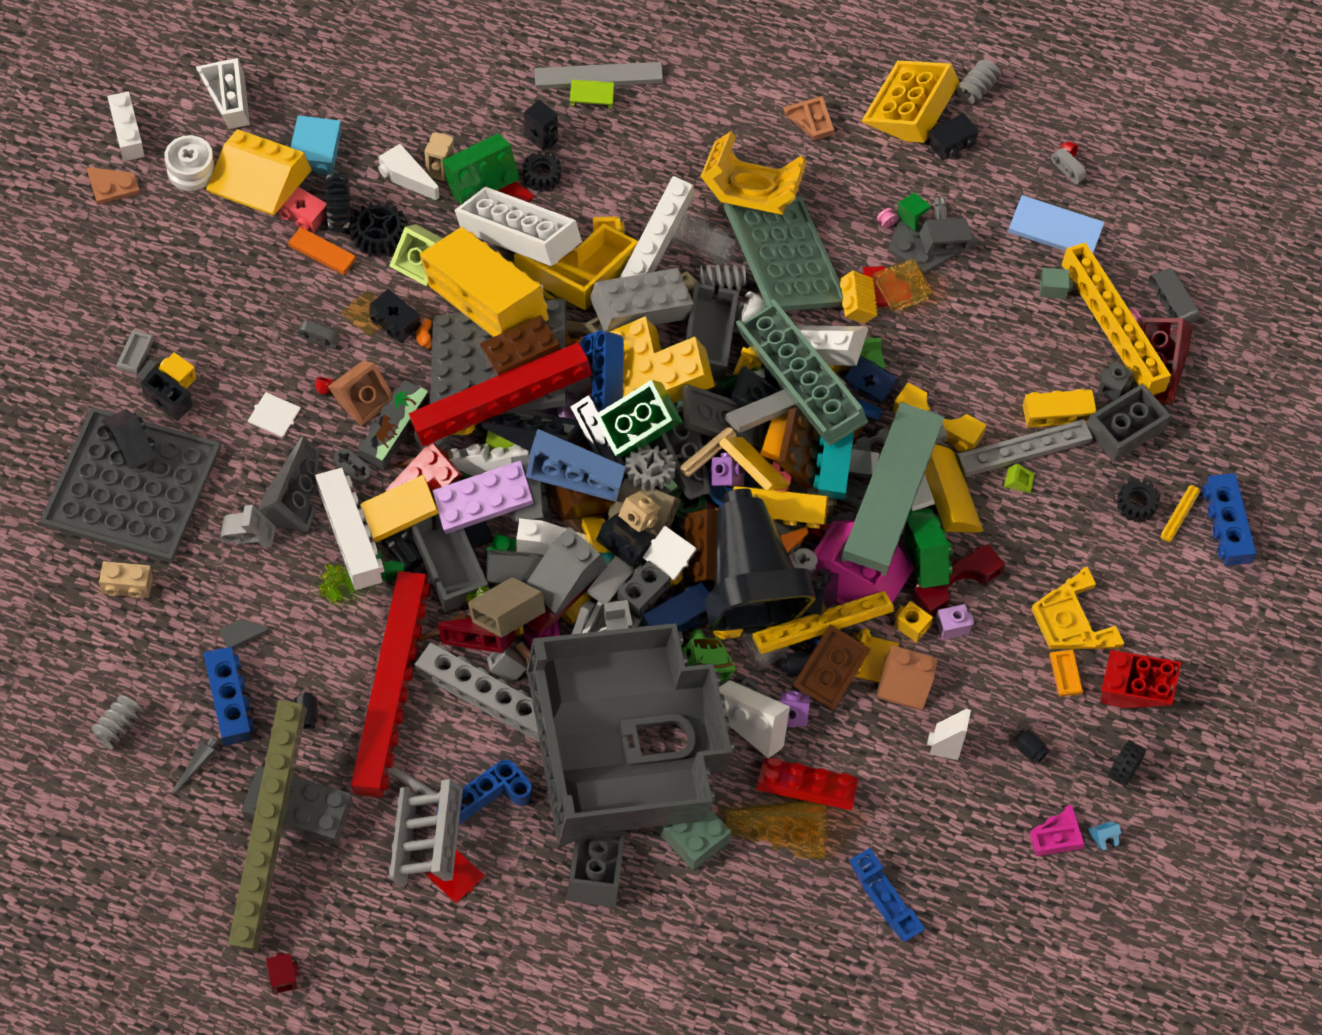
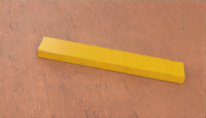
(816, 625)

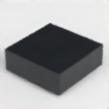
(478, 534)

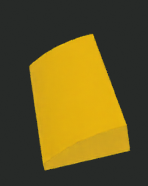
(951, 492)

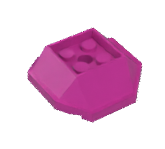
(855, 579)

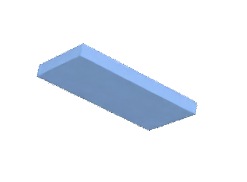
(1054, 225)

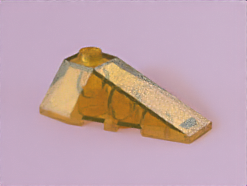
(788, 825)

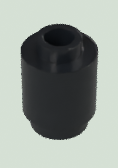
(794, 663)
(311, 705)
(1031, 745)

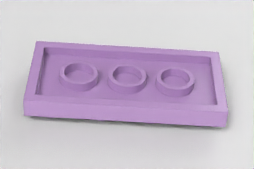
(483, 497)

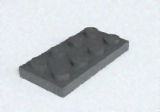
(707, 412)

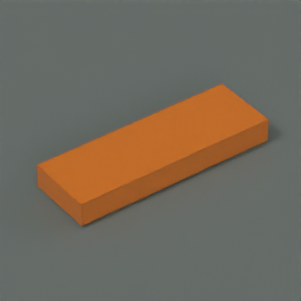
(322, 251)

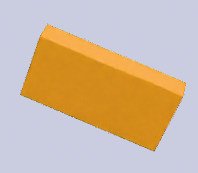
(1066, 673)

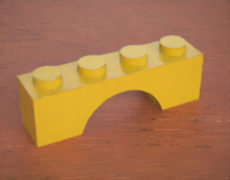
(961, 432)

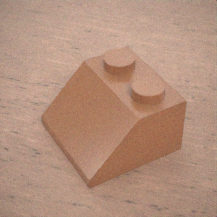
(362, 391)
(906, 677)

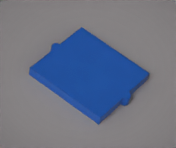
(869, 409)

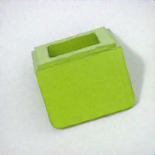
(1019, 478)

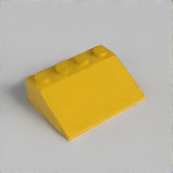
(912, 99)
(257, 172)

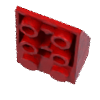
(1139, 680)

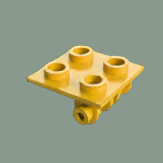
(873, 663)

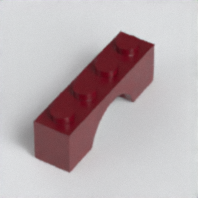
(981, 565)

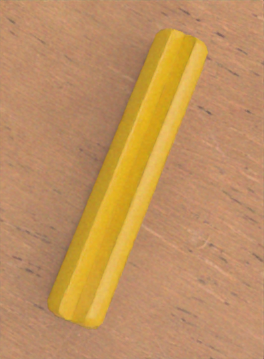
(1180, 513)

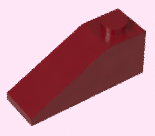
(470, 635)

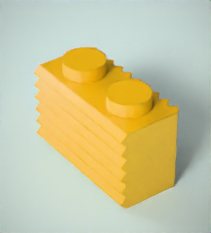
(858, 297)

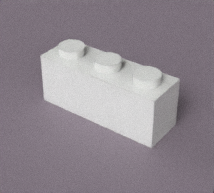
(126, 126)

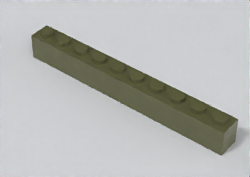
(267, 826)

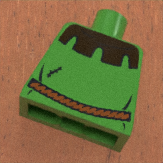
(709, 651)

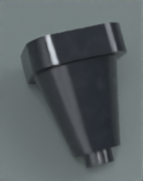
(753, 569)

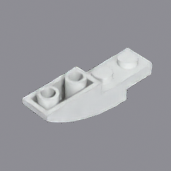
(479, 459)

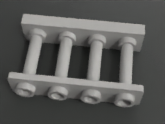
(445, 838)

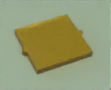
(359, 313)

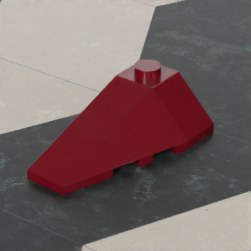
(1172, 343)

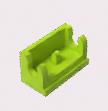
(592, 92)

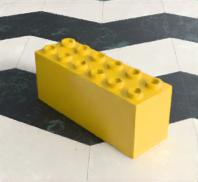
(482, 283)

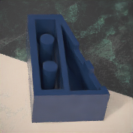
(685, 610)

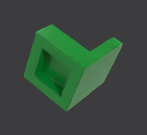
(911, 208)

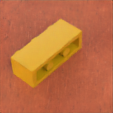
(1058, 407)

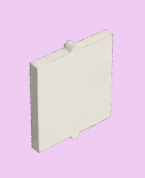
(274, 414)
(670, 552)

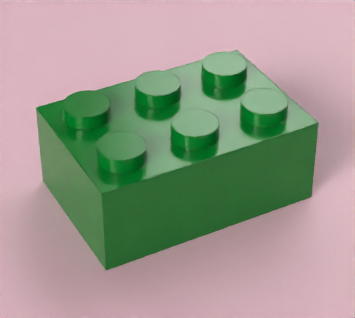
(480, 166)
(638, 418)
(928, 548)

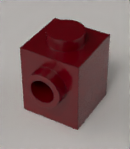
(282, 972)

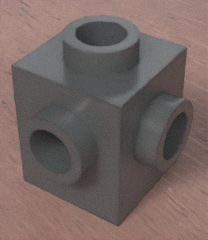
(1115, 381)

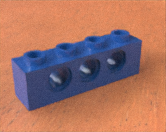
(1227, 488)
(221, 662)

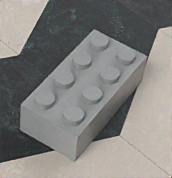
(656, 295)

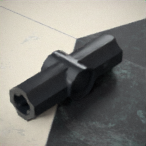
(403, 550)

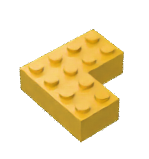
(575, 274)
(673, 366)

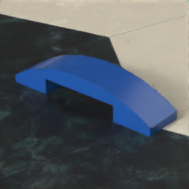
(884, 896)

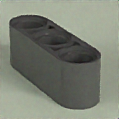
(1174, 295)

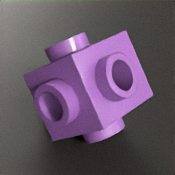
(726, 471)
(799, 708)

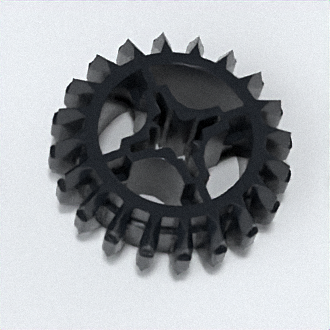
(338, 202)
(377, 236)

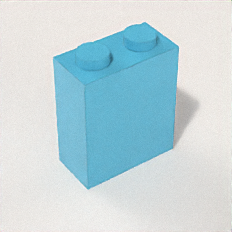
(319, 142)

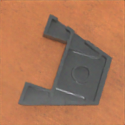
(908, 245)

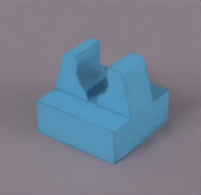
(1103, 831)

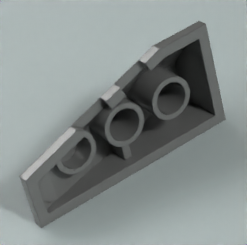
(289, 495)

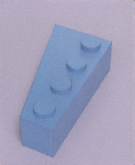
(573, 467)

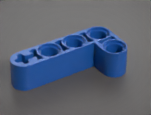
(607, 373)
(499, 785)

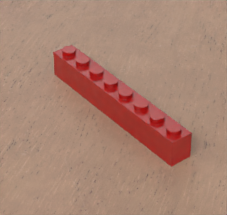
(500, 394)

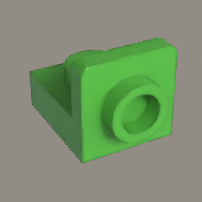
(872, 351)

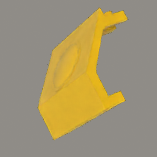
(750, 183)

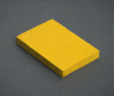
(754, 463)
(399, 508)

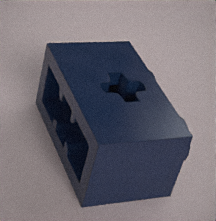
(885, 380)

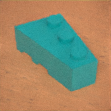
(834, 468)

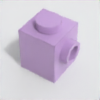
(954, 621)

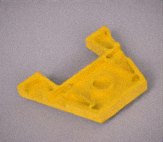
(1065, 622)

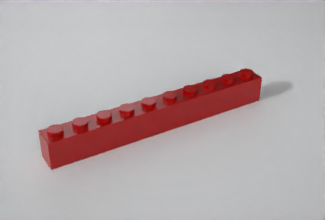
(390, 685)

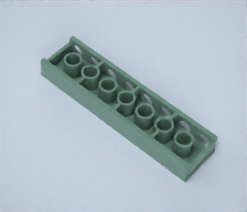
(803, 373)
(893, 488)

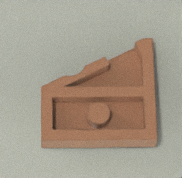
(811, 117)
(112, 184)

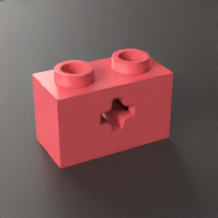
(304, 210)

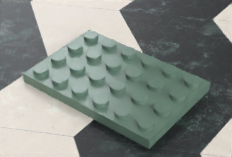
(786, 256)

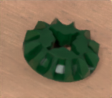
(698, 504)

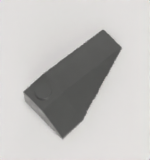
(683, 444)

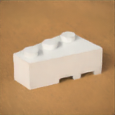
(228, 90)
(756, 717)

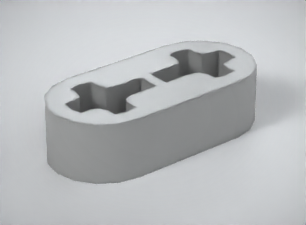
(1069, 165)

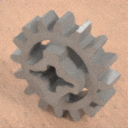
(650, 467)

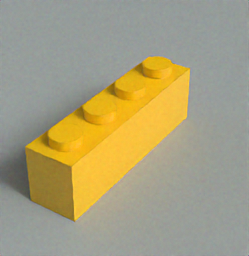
(793, 506)

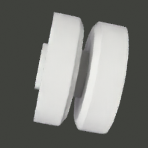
(189, 162)

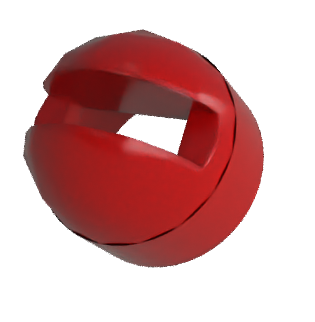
(1071, 147)
(322, 384)

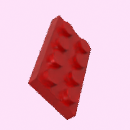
(807, 783)

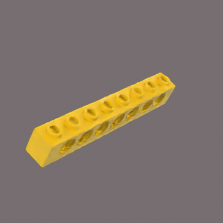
(1115, 318)

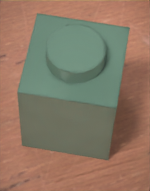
(1055, 283)

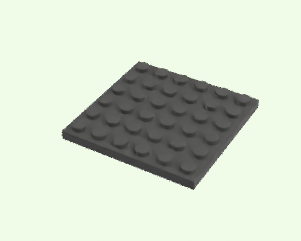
(461, 363)
(126, 507)

